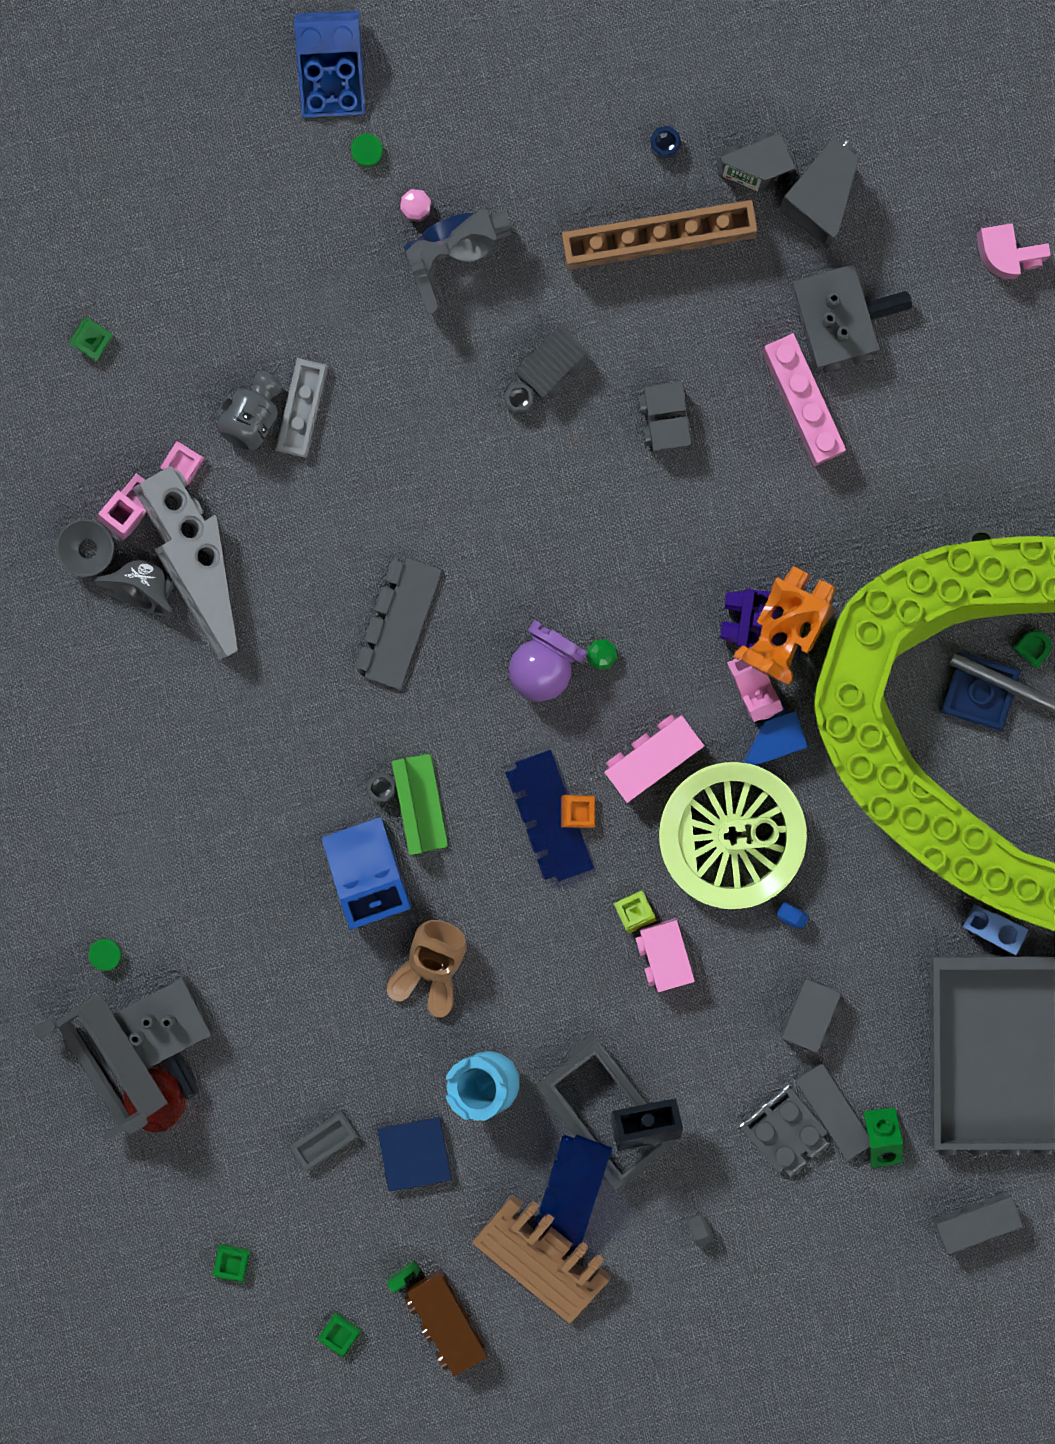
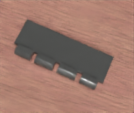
(404, 618)

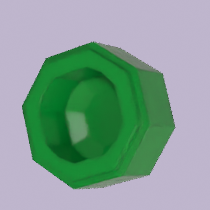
(601, 654)

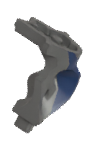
(459, 237)

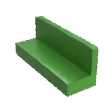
(419, 804)

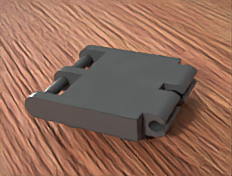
(786, 1132)

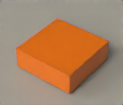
(577, 811)

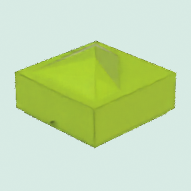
(635, 912)

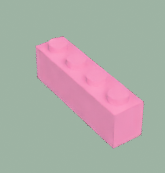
(803, 399)

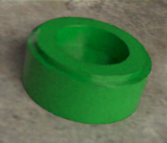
(367, 150)
(105, 954)

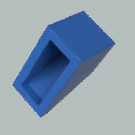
(776, 738)

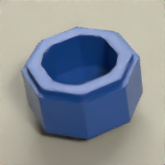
(792, 916)

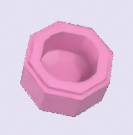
(415, 205)

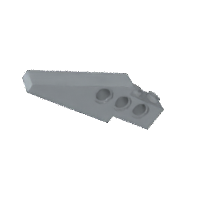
(200, 585)

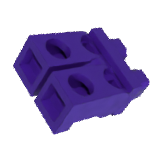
(748, 631)

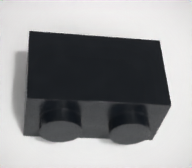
(646, 1124)

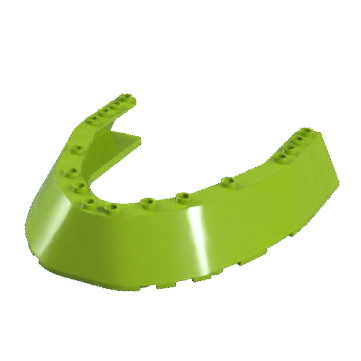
(865, 744)

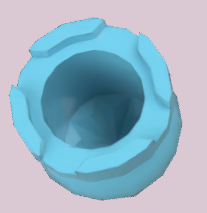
(482, 1085)

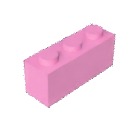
(652, 757)

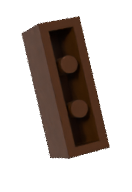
(446, 1323)

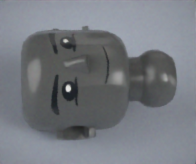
(250, 413)

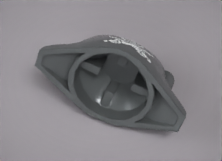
(140, 586)

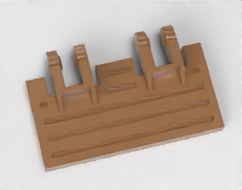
(541, 1260)

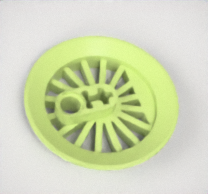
(678, 839)

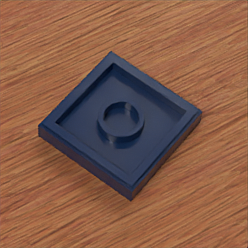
(976, 699)
(414, 1153)

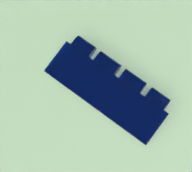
(542, 803)
(578, 1178)

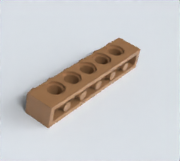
(659, 235)

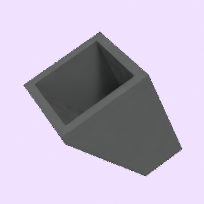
(822, 192)

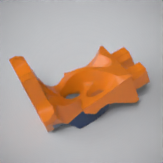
(798, 610)

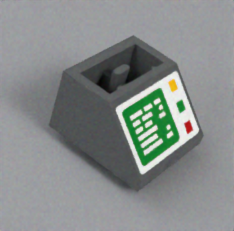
(758, 165)

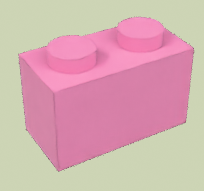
(665, 955)

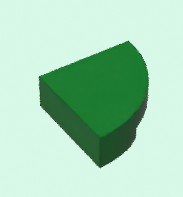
(398, 1279)

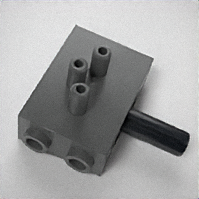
(839, 319)
(164, 1026)

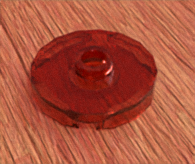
(168, 1114)

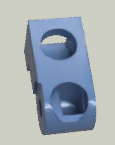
(996, 929)

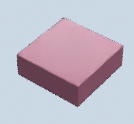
(183, 460)

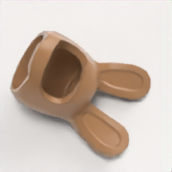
(434, 957)

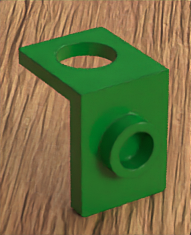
(884, 1136)

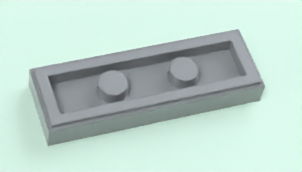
(302, 408)

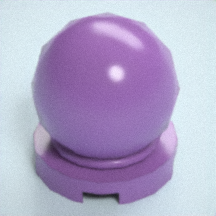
(543, 666)

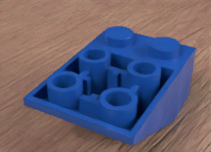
(330, 63)
(366, 873)

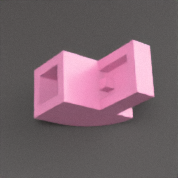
(1002, 256)
(123, 510)
(755, 691)

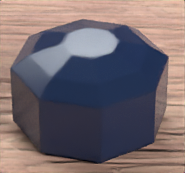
(665, 142)

